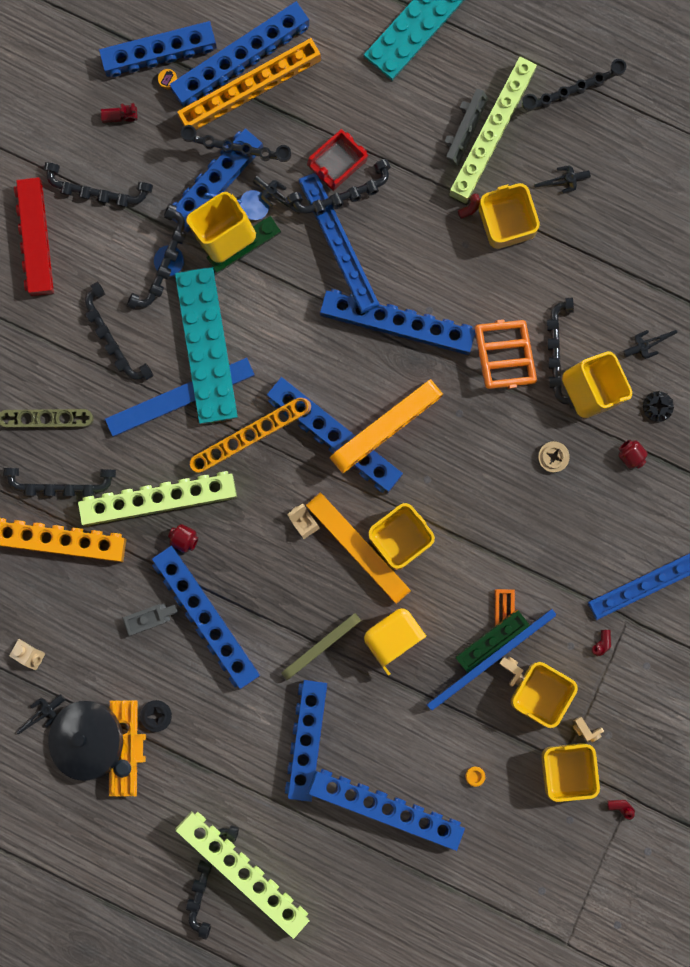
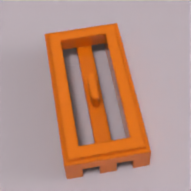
(504, 603)

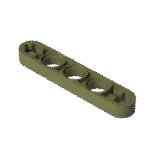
(55, 418)
(321, 646)

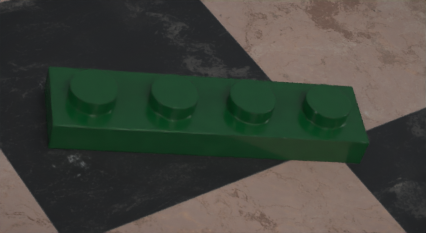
(264, 231)
(492, 641)

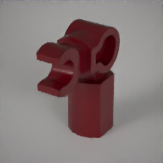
(127, 113)

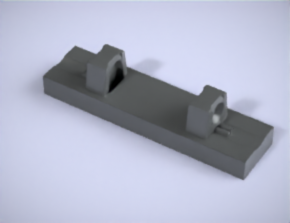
(472, 114)

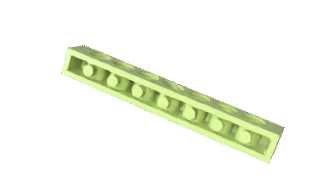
(492, 130)
(88, 505)
(290, 925)

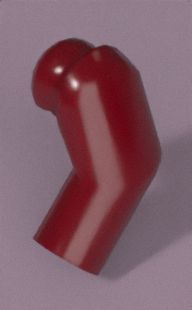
(472, 208)
(604, 644)
(623, 806)

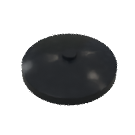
(85, 740)

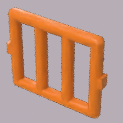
(523, 342)

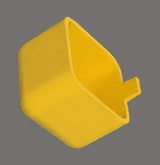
(509, 215)
(221, 227)
(596, 385)
(401, 536)
(393, 636)
(544, 694)
(570, 772)

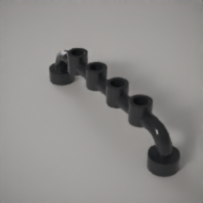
(531, 102)
(282, 153)
(103, 195)
(336, 200)
(170, 255)
(103, 332)
(554, 345)
(51, 489)
(200, 885)

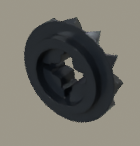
(651, 411)
(149, 709)

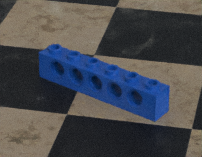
(148, 45)
(215, 168)
(318, 689)

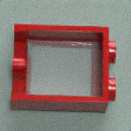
(337, 159)

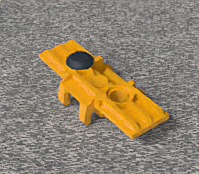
(124, 774)

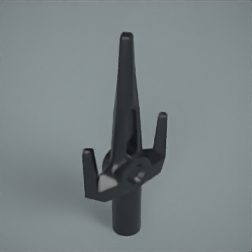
(569, 178)
(270, 191)
(643, 345)
(47, 709)

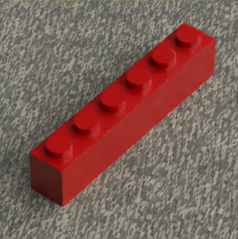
(35, 237)

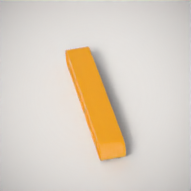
(386, 426)
(240, 436)
(358, 548)

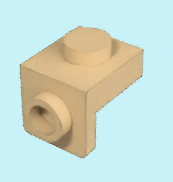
(303, 521)
(27, 655)
(511, 665)
(582, 729)

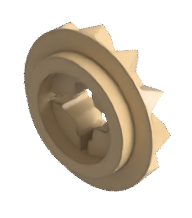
(562, 454)

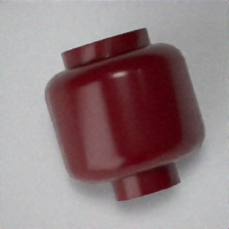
(632, 454)
(183, 538)

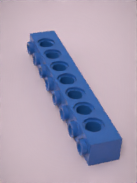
(292, 14)
(462, 345)
(284, 388)
(171, 557)
(449, 839)

